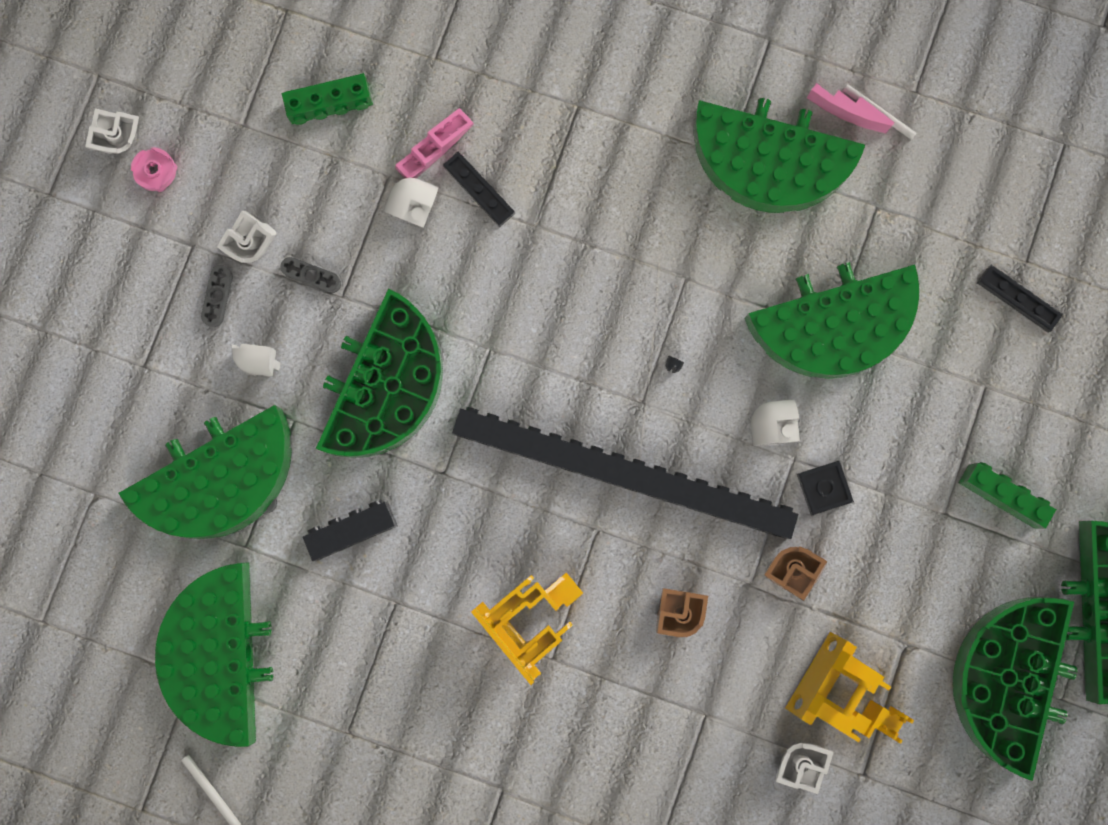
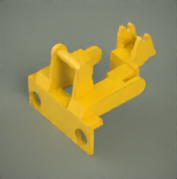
(521, 652)
(821, 678)

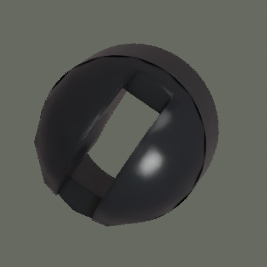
(674, 364)

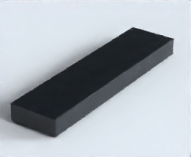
(478, 189)
(1020, 298)

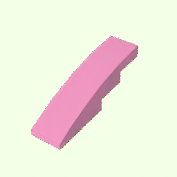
(858, 113)
(435, 145)

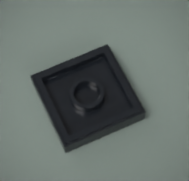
(825, 488)

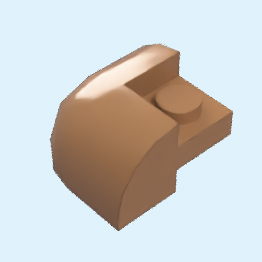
(796, 570)
(680, 613)

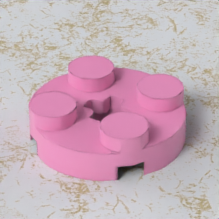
(158, 180)

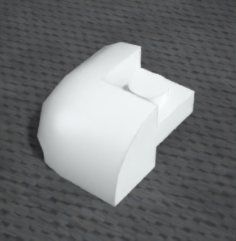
(111, 132)
(411, 200)
(247, 239)
(255, 359)
(775, 423)
(804, 766)

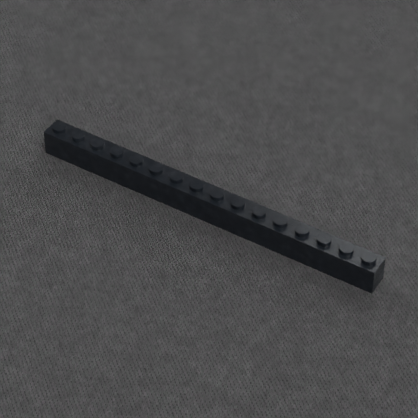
(625, 474)

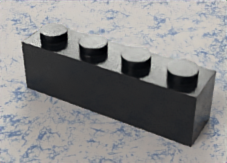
(349, 531)

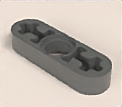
(314, 283)
(207, 309)

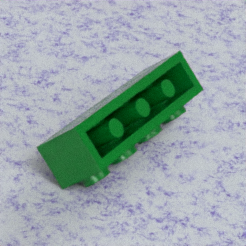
(327, 99)
(1007, 496)

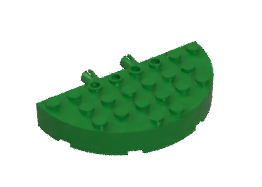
(770, 161)
(841, 327)
(389, 385)
(218, 484)
(1094, 592)
(208, 657)
(1009, 677)

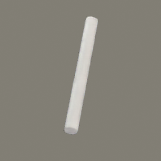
(898, 125)
(210, 791)

